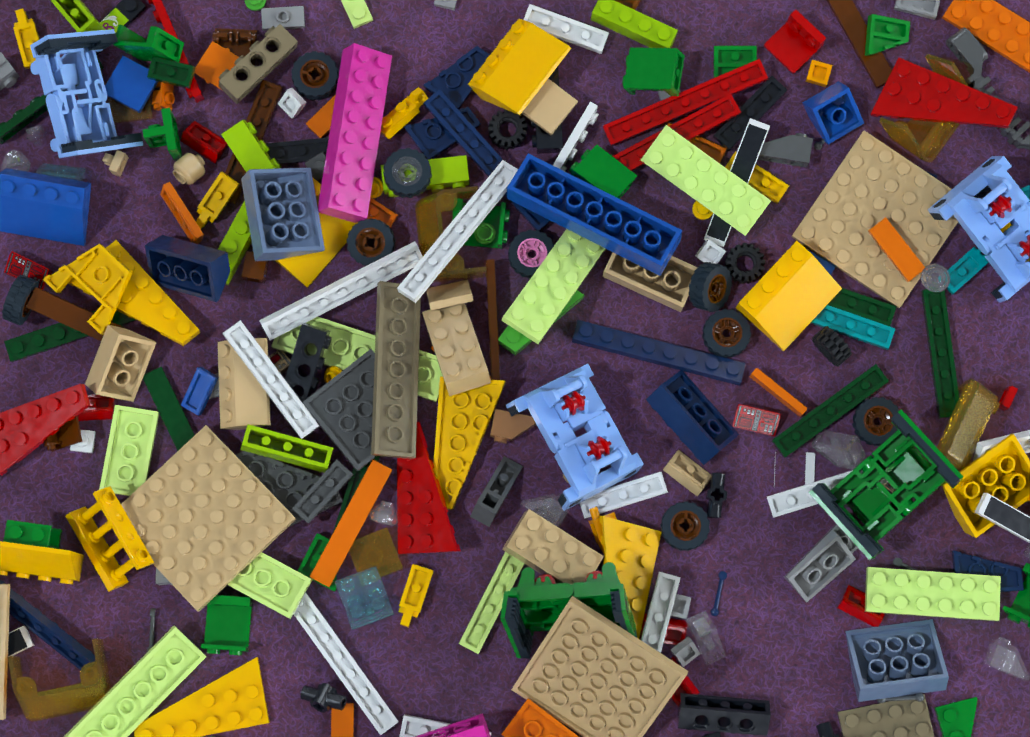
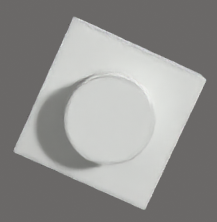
(292, 103)
(710, 252)
(87, 443)

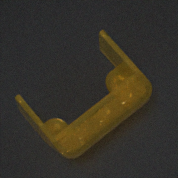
(925, 138)
(430, 228)
(967, 423)
(62, 700)

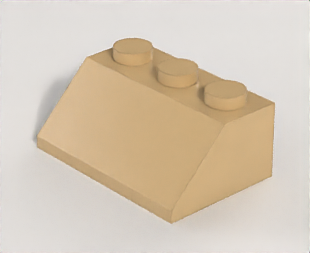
(120, 363)

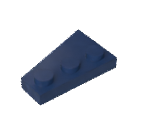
(455, 79)
(433, 137)
(1010, 575)

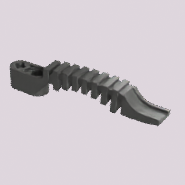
(972, 53)

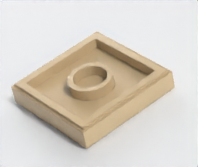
(549, 107)
(449, 295)

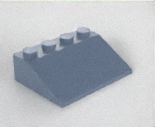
(282, 213)
(896, 660)

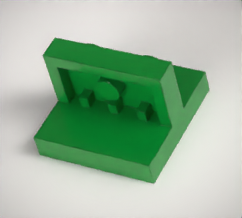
(164, 135)

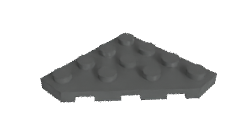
(346, 410)
(283, 481)

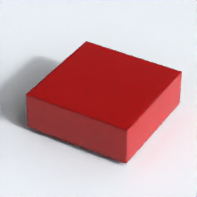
(1007, 397)

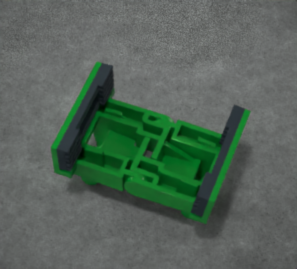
(878, 507)
(539, 602)

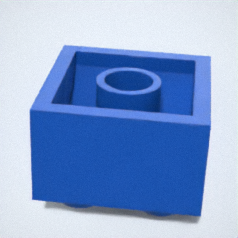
(833, 112)

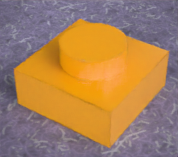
(818, 73)

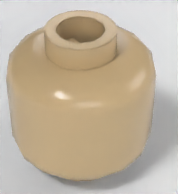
(189, 168)

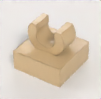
(116, 163)

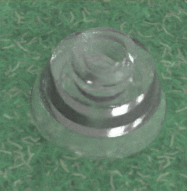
(16, 160)
(935, 277)
(384, 514)

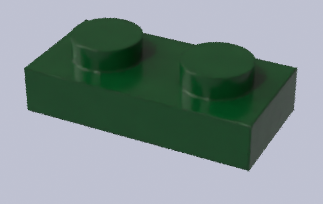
(171, 72)

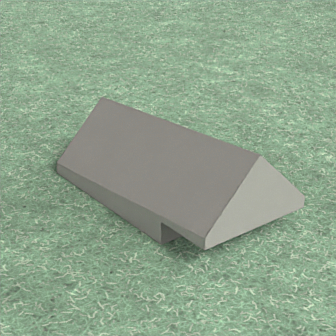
(822, 563)

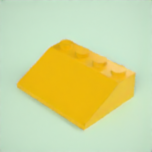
(518, 67)
(335, 236)
(789, 296)
(1001, 473)
(40, 561)

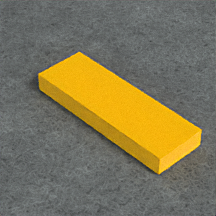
(764, 182)

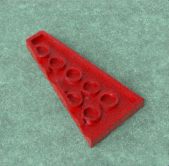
(928, 96)
(31, 423)
(421, 505)

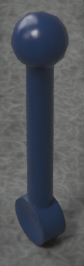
(722, 576)

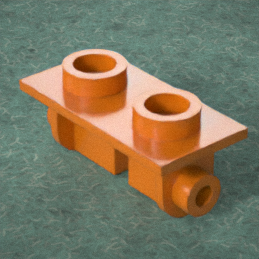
(164, 97)

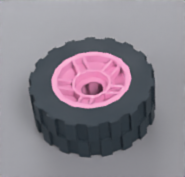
(526, 243)

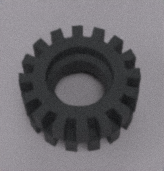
(498, 138)
(751, 252)
(831, 346)

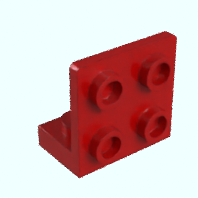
(795, 42)

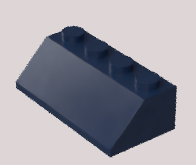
(188, 267)
(692, 417)

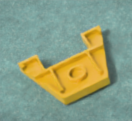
(101, 276)

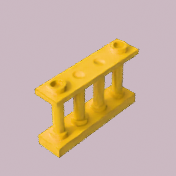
(95, 545)

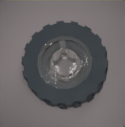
(407, 160)

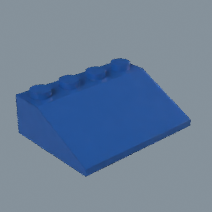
(44, 206)

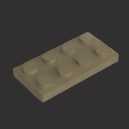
(887, 719)

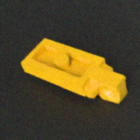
(26, 34)
(403, 113)
(216, 199)
(414, 593)

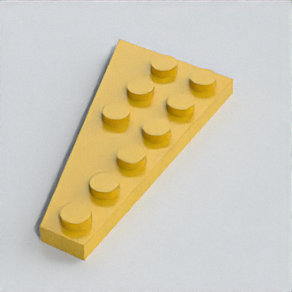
(148, 302)
(459, 432)
(634, 555)
(221, 706)

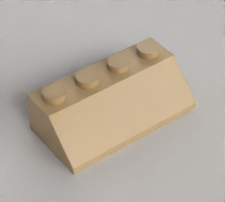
(240, 394)

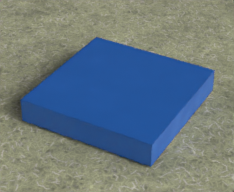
(130, 84)

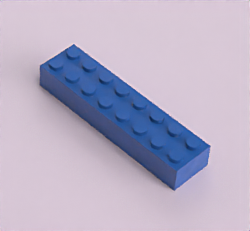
(594, 214)

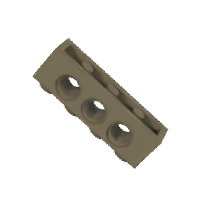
(274, 36)

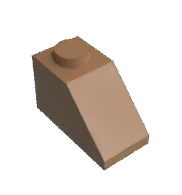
(508, 427)

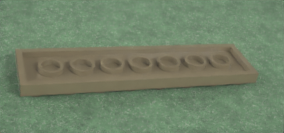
(395, 373)

